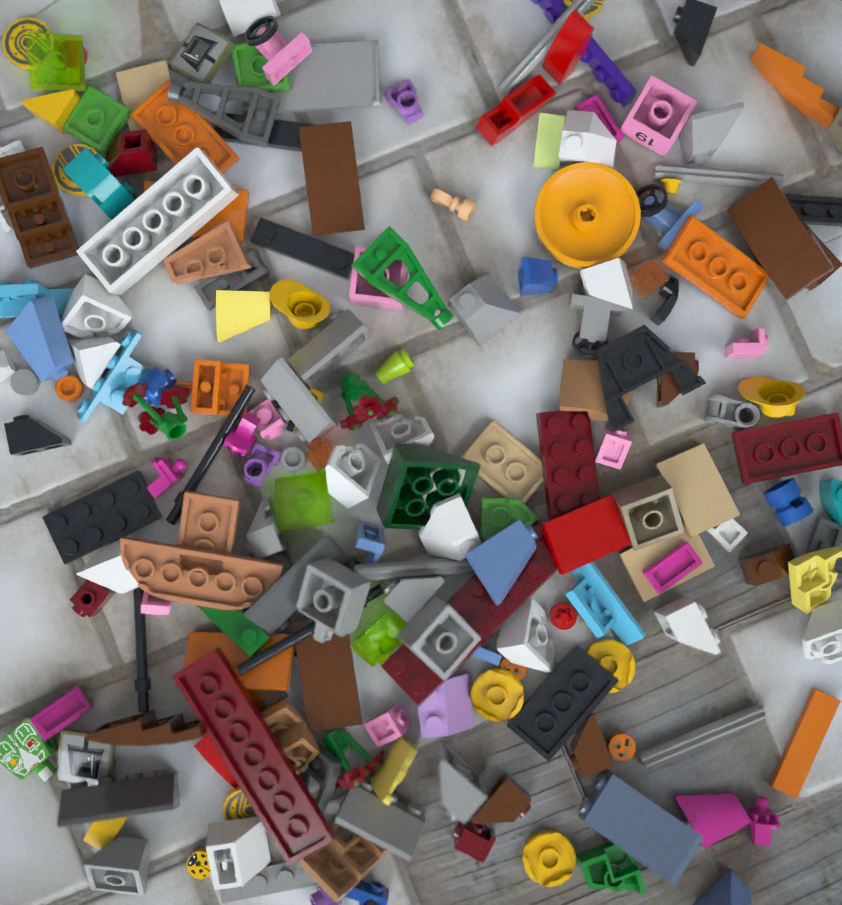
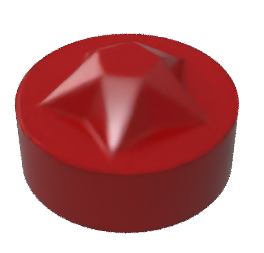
(563, 616)

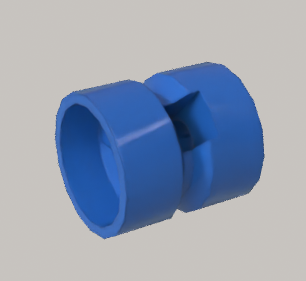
(788, 502)

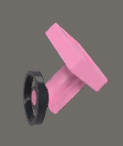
(280, 54)

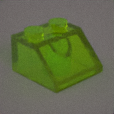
(55, 61)
(303, 501)
(379, 639)

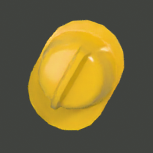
(300, 303)
(773, 396)

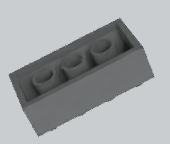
(280, 601)
(118, 799)

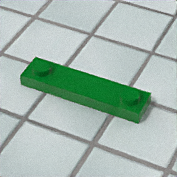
(238, 628)

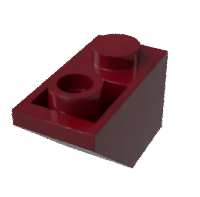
(132, 154)

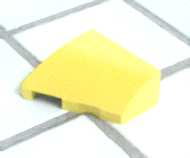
(240, 312)
(812, 578)
(393, 768)

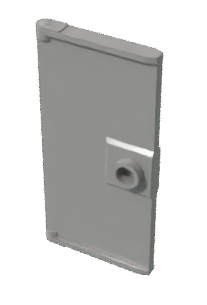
(334, 78)

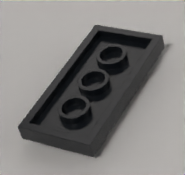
(102, 517)
(562, 702)

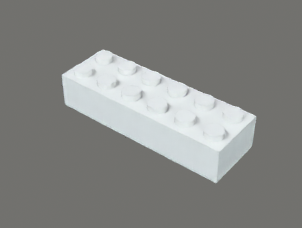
(157, 222)

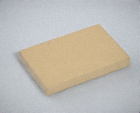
(139, 84)
(505, 463)
(698, 490)
(639, 560)

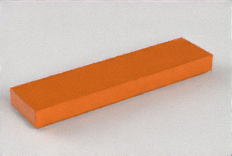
(804, 743)

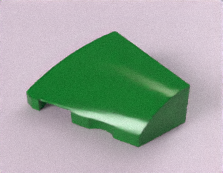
(610, 868)

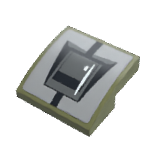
(201, 54)
(84, 759)

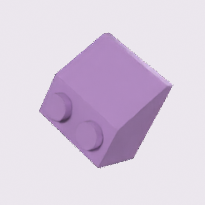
(448, 708)

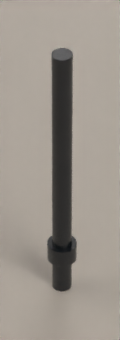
(211, 453)
(293, 639)
(142, 683)

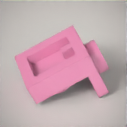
(744, 349)
(271, 420)
(613, 447)
(154, 605)
(388, 725)

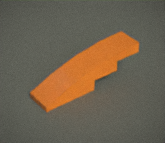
(787, 79)

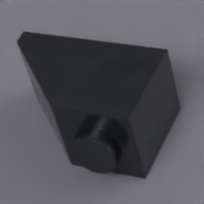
(692, 28)
(32, 436)

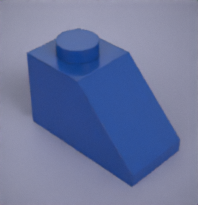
(536, 276)

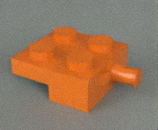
(216, 386)

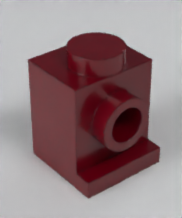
(99, 594)
(473, 840)

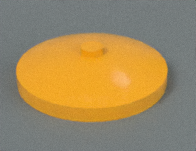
(586, 215)

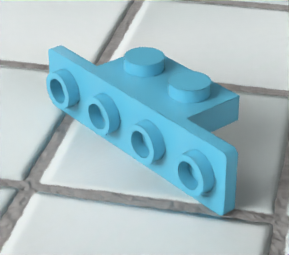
(16, 296)
(120, 374)
(601, 606)

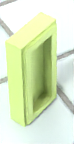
(548, 141)

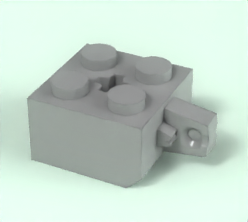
(332, 598)

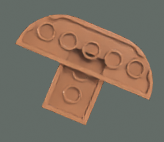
(202, 563)

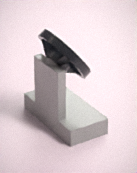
(593, 323)

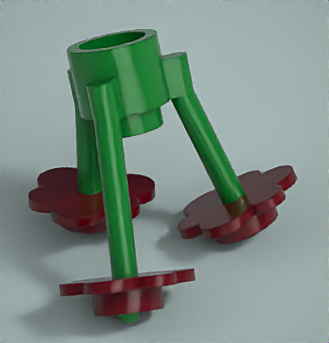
(367, 407)
(153, 419)
(337, 745)

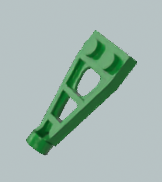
(380, 255)

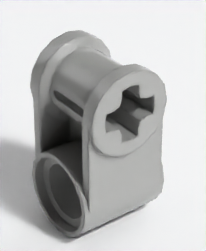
(725, 412)

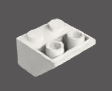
(685, 623)
(236, 851)

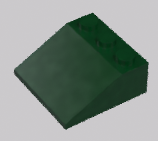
(420, 479)

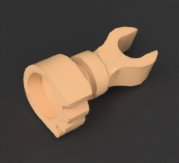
(455, 204)

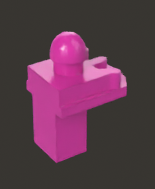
(242, 436)
(170, 475)
(762, 822)

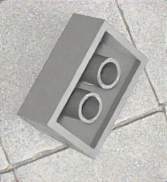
(328, 347)
(296, 402)
(460, 785)
(389, 826)

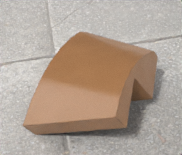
(583, 389)
(292, 734)
(342, 862)

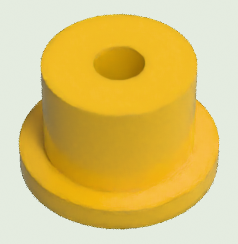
(671, 185)

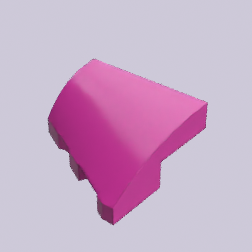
(713, 815)

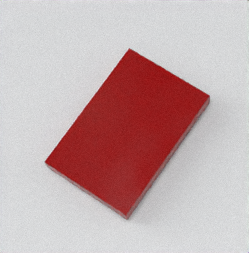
(586, 534)

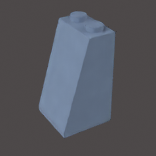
(639, 827)

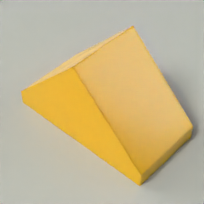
(53, 108)

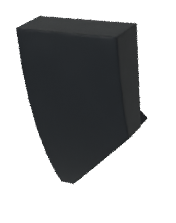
(670, 293)

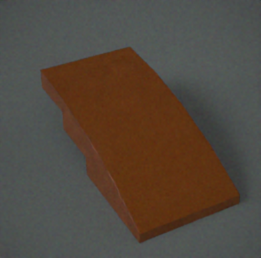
(331, 178)
(36, 208)
(780, 238)
(328, 681)
(146, 730)

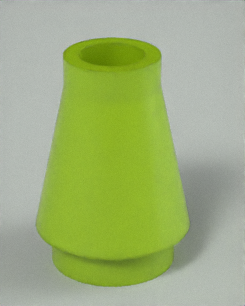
(395, 366)

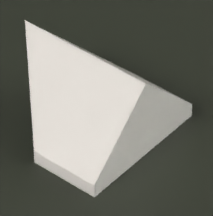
(609, 282)
(92, 357)
(109, 570)

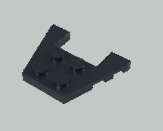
(634, 362)

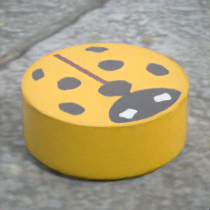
(198, 864)

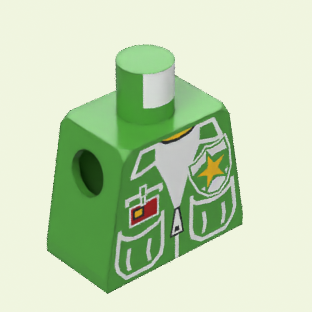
(26, 752)

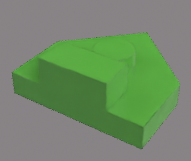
(501, 513)

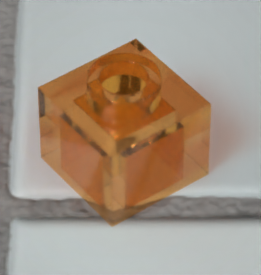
(643, 284)
(319, 453)

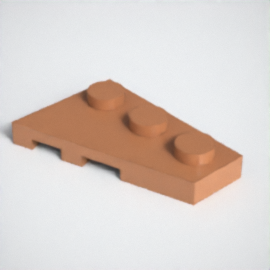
(208, 256)

